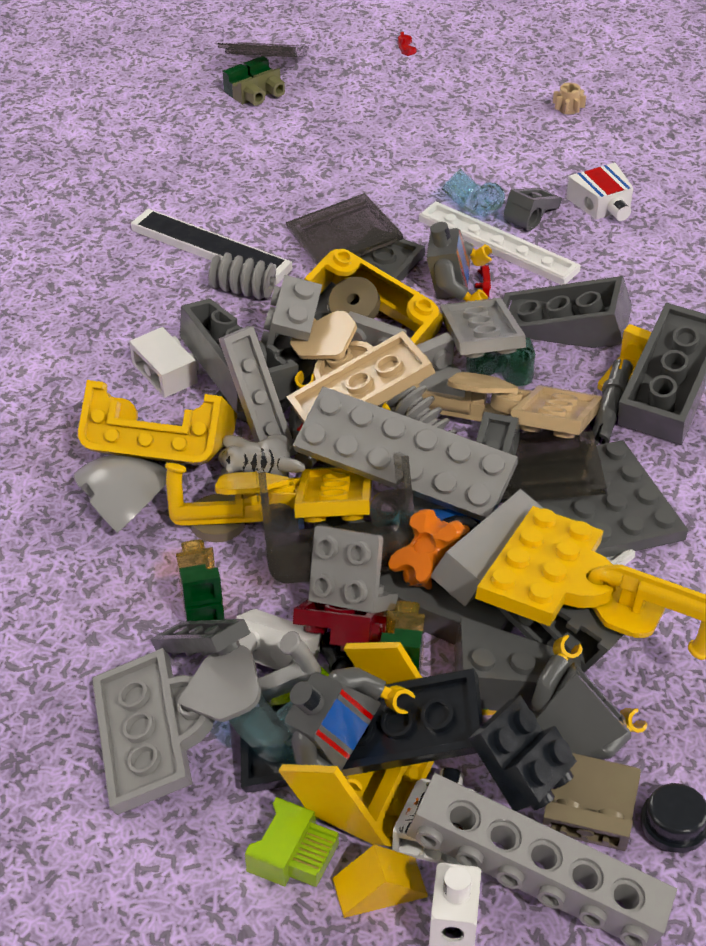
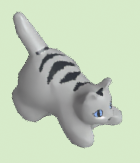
(269, 454)

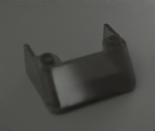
(291, 549)

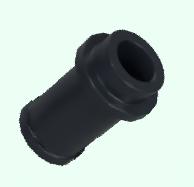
(333, 655)

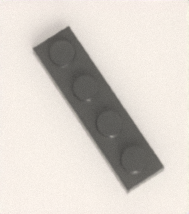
(202, 637)

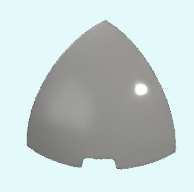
(120, 486)

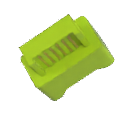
(292, 847)

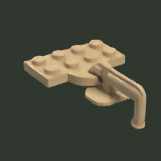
(356, 366)
(543, 408)

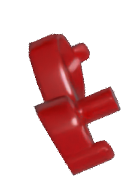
(403, 42)
(484, 271)

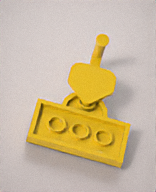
(312, 496)
(556, 564)

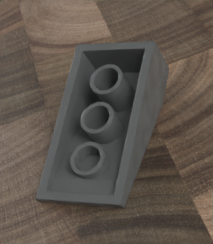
(574, 313)
(667, 377)

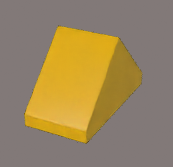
(378, 881)

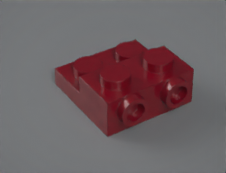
(345, 623)

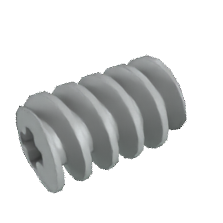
(242, 277)
(411, 404)

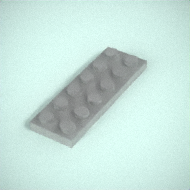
(442, 464)

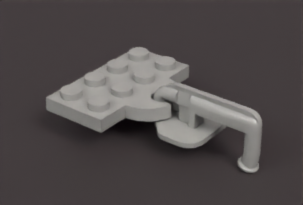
(154, 718)

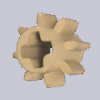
(569, 98)

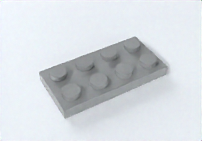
(482, 327)

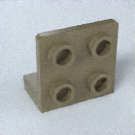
(595, 803)

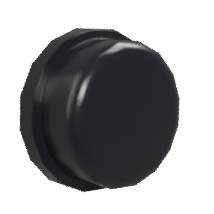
(675, 818)

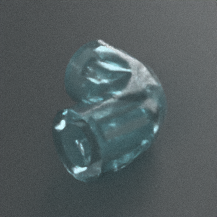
(473, 197)

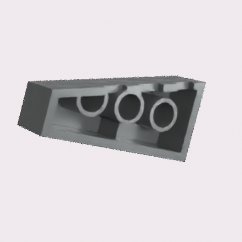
(202, 326)

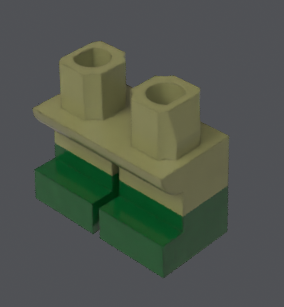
(253, 81)

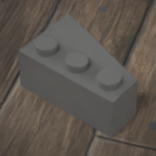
(581, 626)
(504, 662)

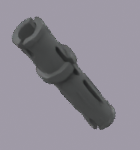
(609, 406)

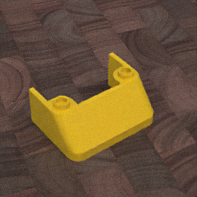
(396, 298)
(377, 807)

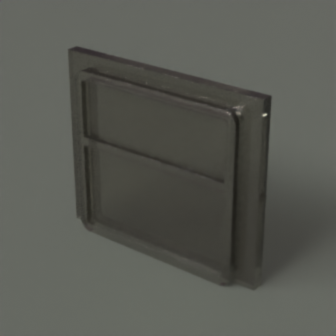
(264, 49)
(347, 225)
(556, 467)

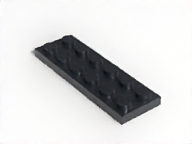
(434, 729)

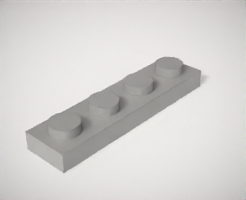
(254, 385)

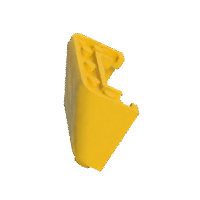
(113, 427)

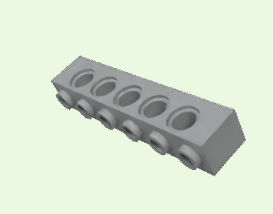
(564, 859)

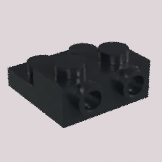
(523, 756)

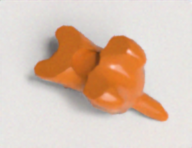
(427, 548)

